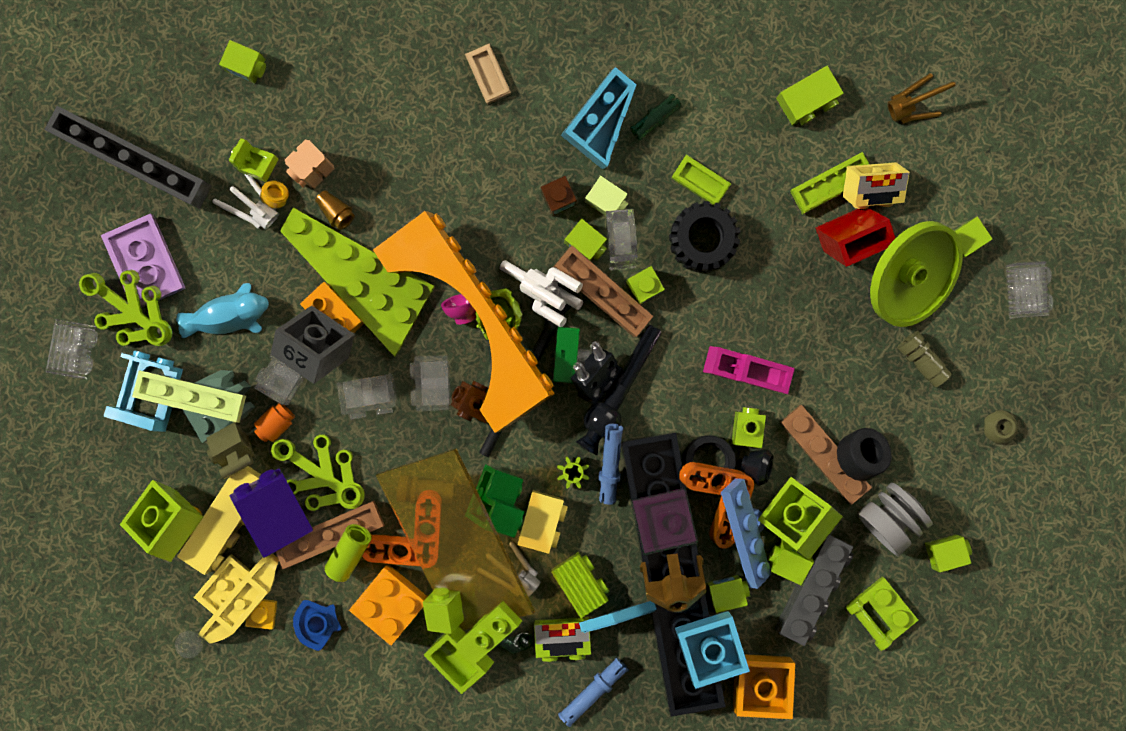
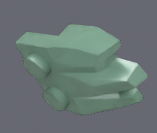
(208, 425)

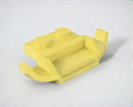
(234, 594)

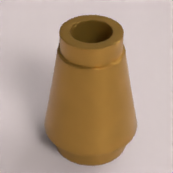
(335, 210)

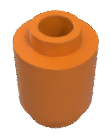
(273, 422)

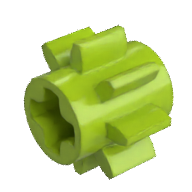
(576, 479)

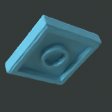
(617, 616)

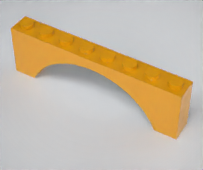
(515, 379)

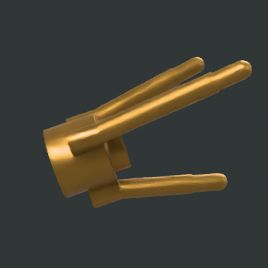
(902, 106)

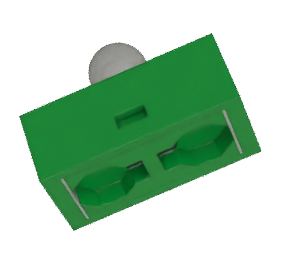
(568, 354)

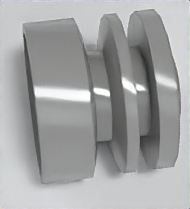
(896, 518)

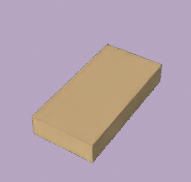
(488, 74)

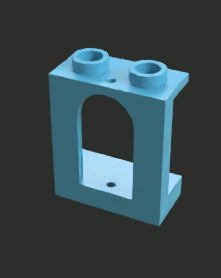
(124, 409)

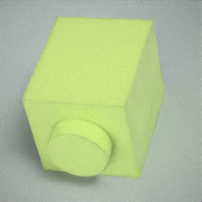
(606, 197)

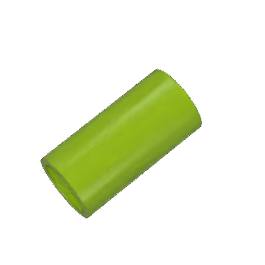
(347, 553)

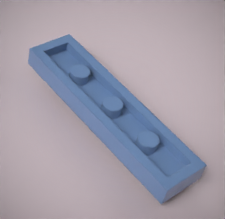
(746, 533)

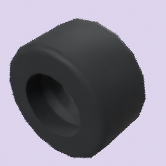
(876, 449)

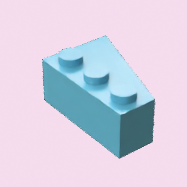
(600, 119)

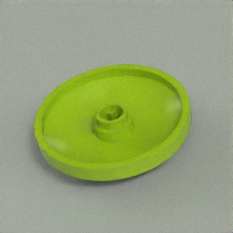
(916, 273)

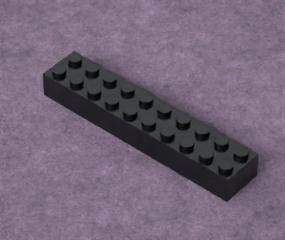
(652, 469)

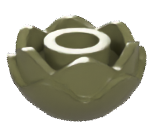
(992, 427)

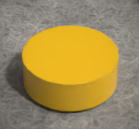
(274, 194)

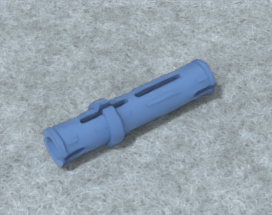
(610, 470)
(601, 684)

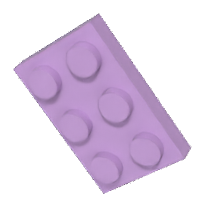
(144, 249)

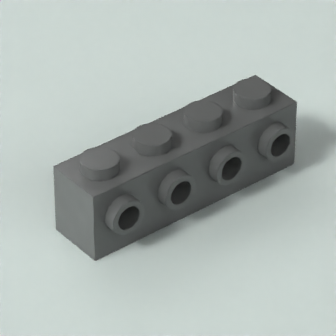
(811, 598)

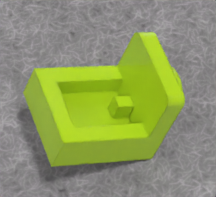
(252, 160)

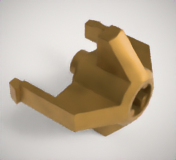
(675, 590)

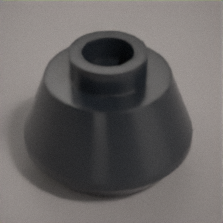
(758, 465)

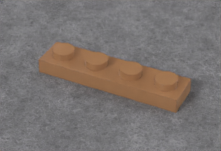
(604, 292)
(822, 453)
(327, 534)

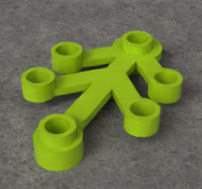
(130, 310)
(322, 476)

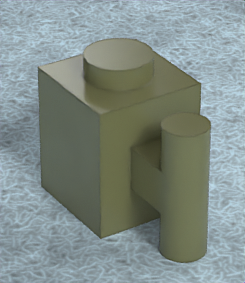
(230, 449)

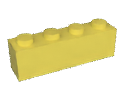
(217, 528)

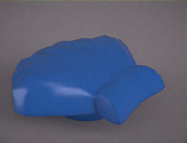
(315, 624)

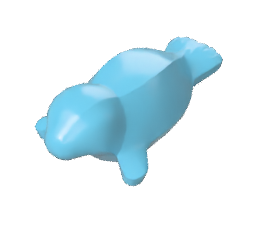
(225, 314)

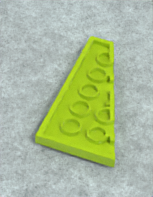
(380, 299)

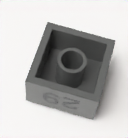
(312, 344)

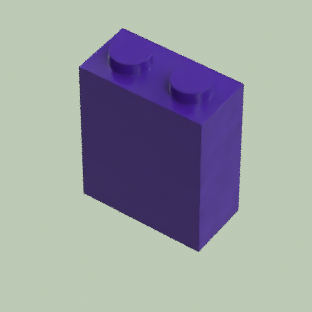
(270, 512)

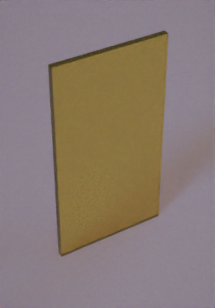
(454, 535)

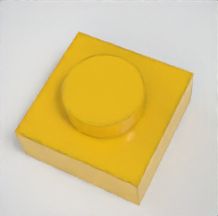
(263, 615)

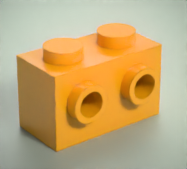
(333, 306)

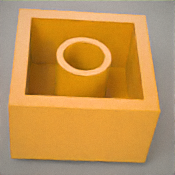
(389, 604)
(766, 689)

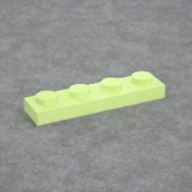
(189, 396)

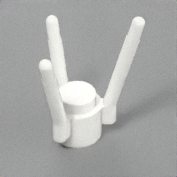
(262, 214)

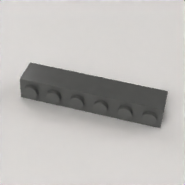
(128, 157)

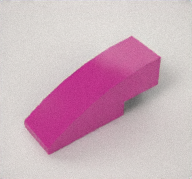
(748, 369)

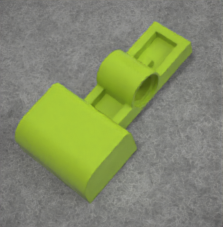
(463, 655)

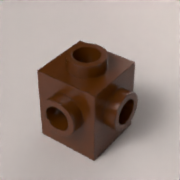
(469, 399)

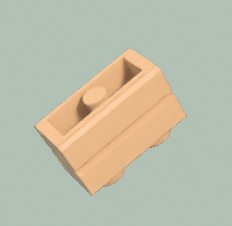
(308, 165)

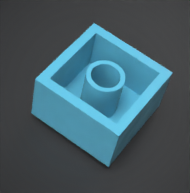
(712, 649)

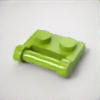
(888, 607)

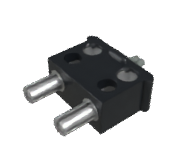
(595, 374)

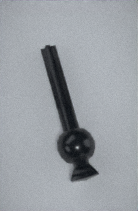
(607, 413)

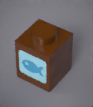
(558, 195)

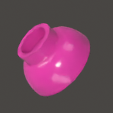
(459, 309)

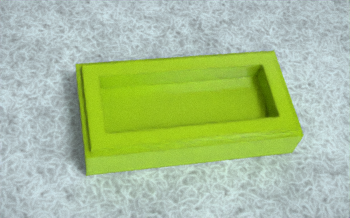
(700, 180)

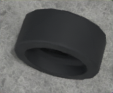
(691, 449)

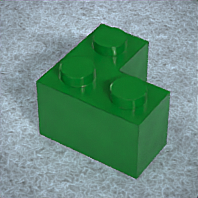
(498, 493)

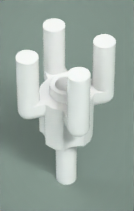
(546, 290)

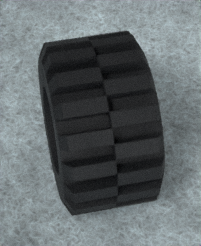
(716, 217)

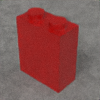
(855, 236)

